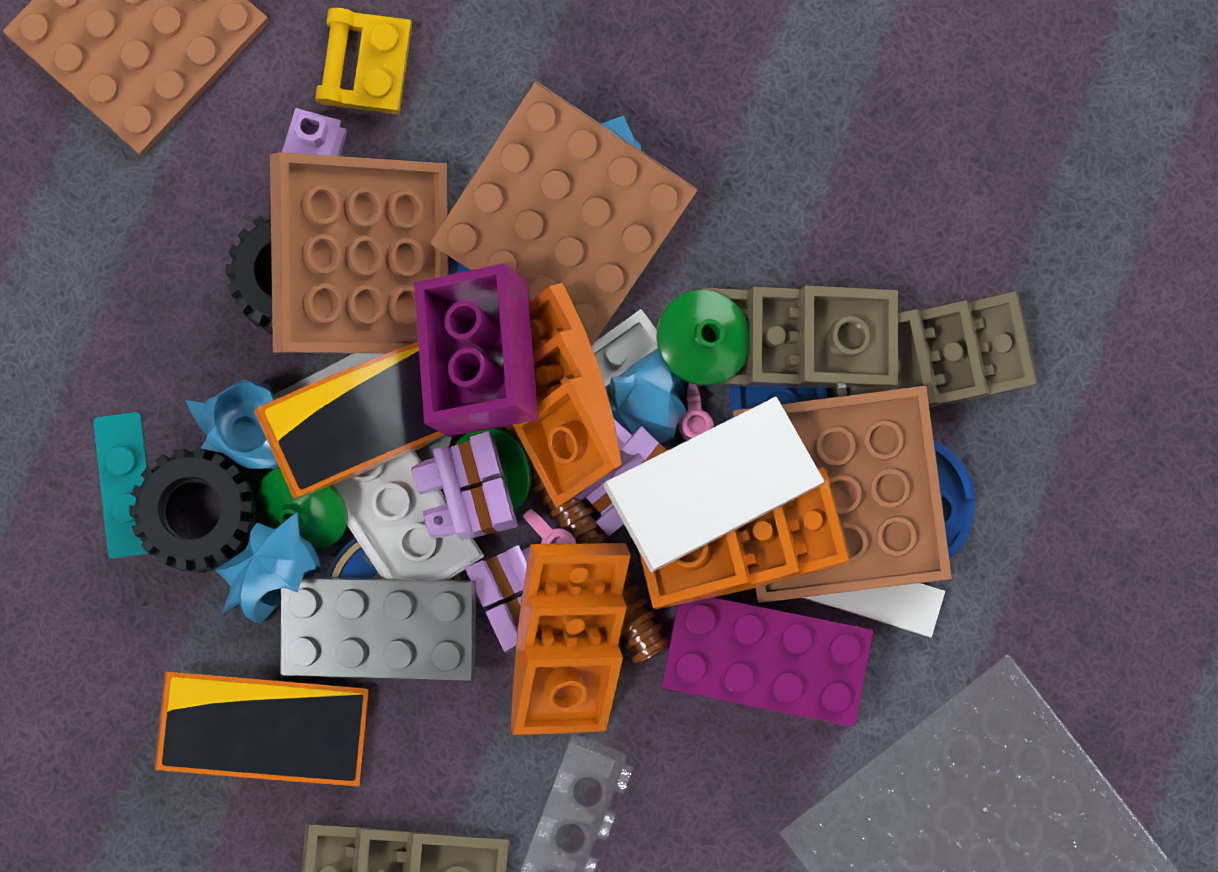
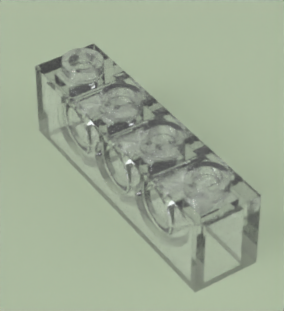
(581, 760)

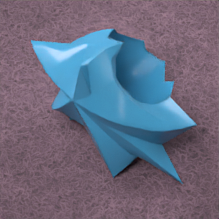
(648, 398)
(233, 426)
(268, 563)

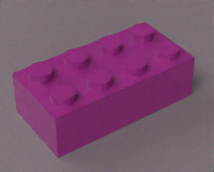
(768, 660)

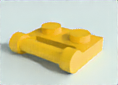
(379, 64)

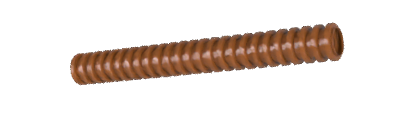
(638, 626)

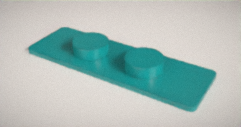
(120, 465)

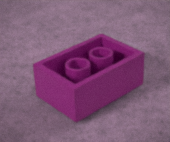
(475, 350)

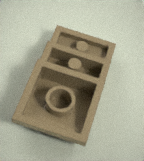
(816, 337)
(962, 351)
(383, 850)

